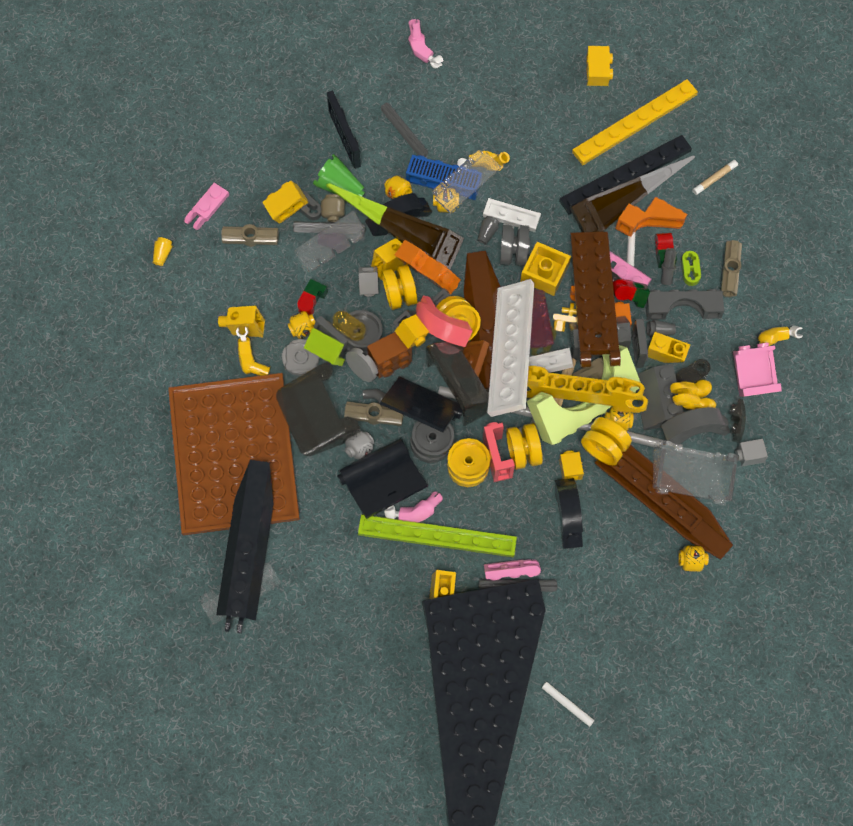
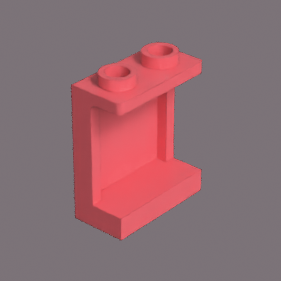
(500, 469)

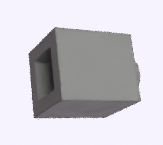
(368, 281)
(751, 452)

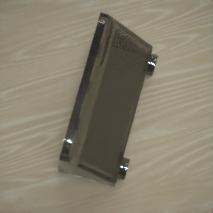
(312, 414)

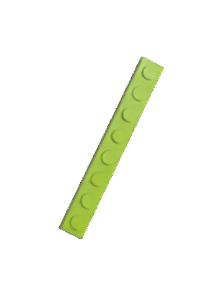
(437, 536)

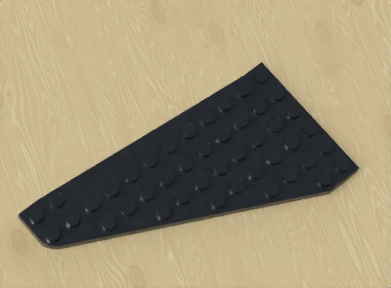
(481, 672)

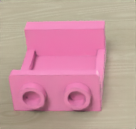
(756, 370)

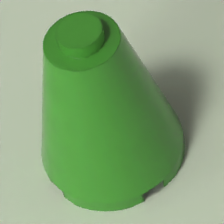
(339, 175)

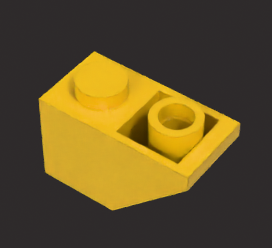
(667, 349)

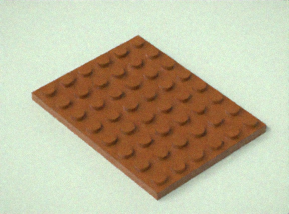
(215, 437)

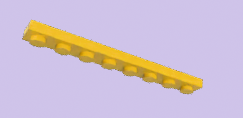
(634, 122)

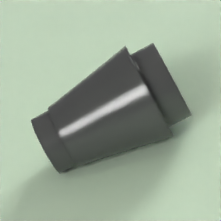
(487, 229)
(660, 327)

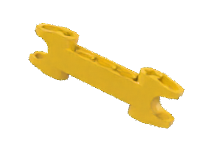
(613, 392)

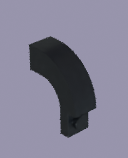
(407, 204)
(570, 513)

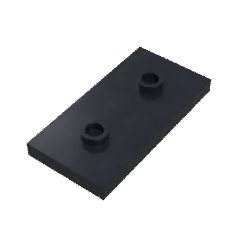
(349, 141)

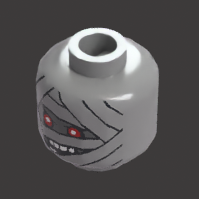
(359, 445)

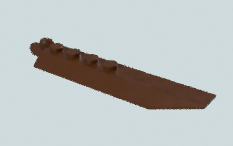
(481, 293)
(679, 511)

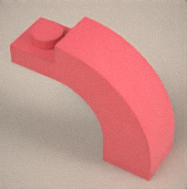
(441, 325)

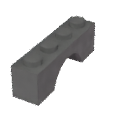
(707, 303)

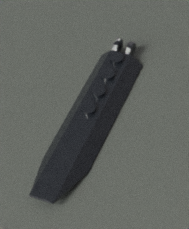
(247, 546)

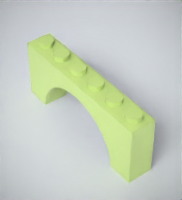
(558, 422)

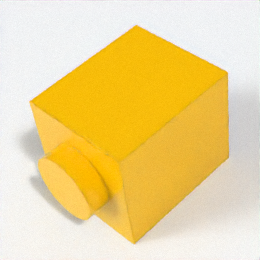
(412, 331)
(571, 465)

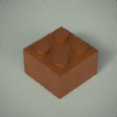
(389, 355)

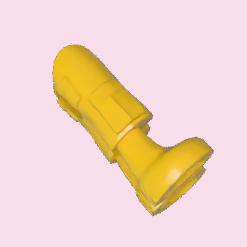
(690, 394)

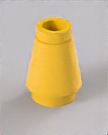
(161, 251)

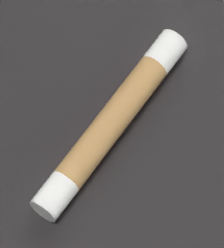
(716, 176)

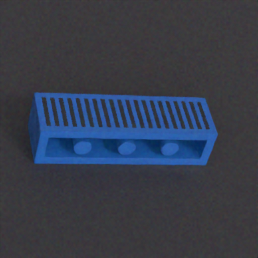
(430, 172)

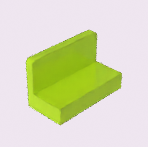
(325, 347)

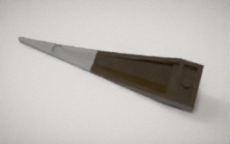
(604, 208)

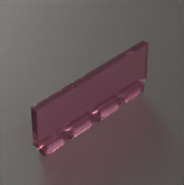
(541, 327)

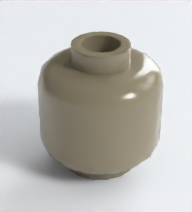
(332, 207)

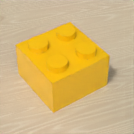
(546, 268)

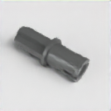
(668, 266)

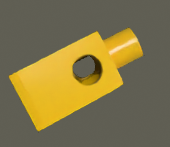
(385, 257)
(241, 317)

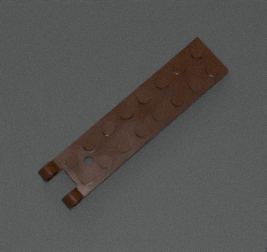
(594, 297)

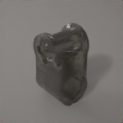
(691, 373)

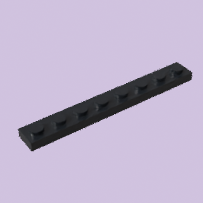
(638, 167)

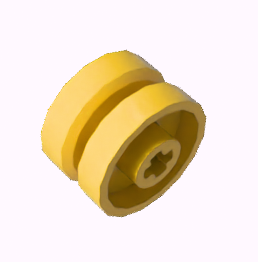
(400, 286)
(460, 309)
(606, 441)
(524, 446)
(468, 462)

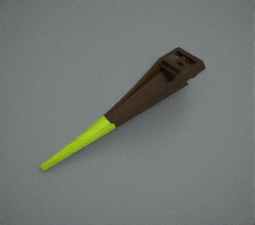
(432, 239)

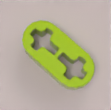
(695, 268)

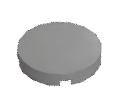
(295, 359)
(361, 365)

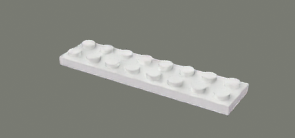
(511, 348)

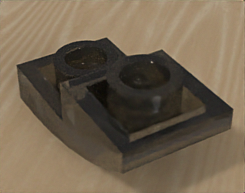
(739, 418)

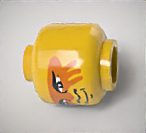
(397, 187)

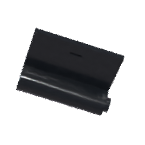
(421, 404)
(382, 478)

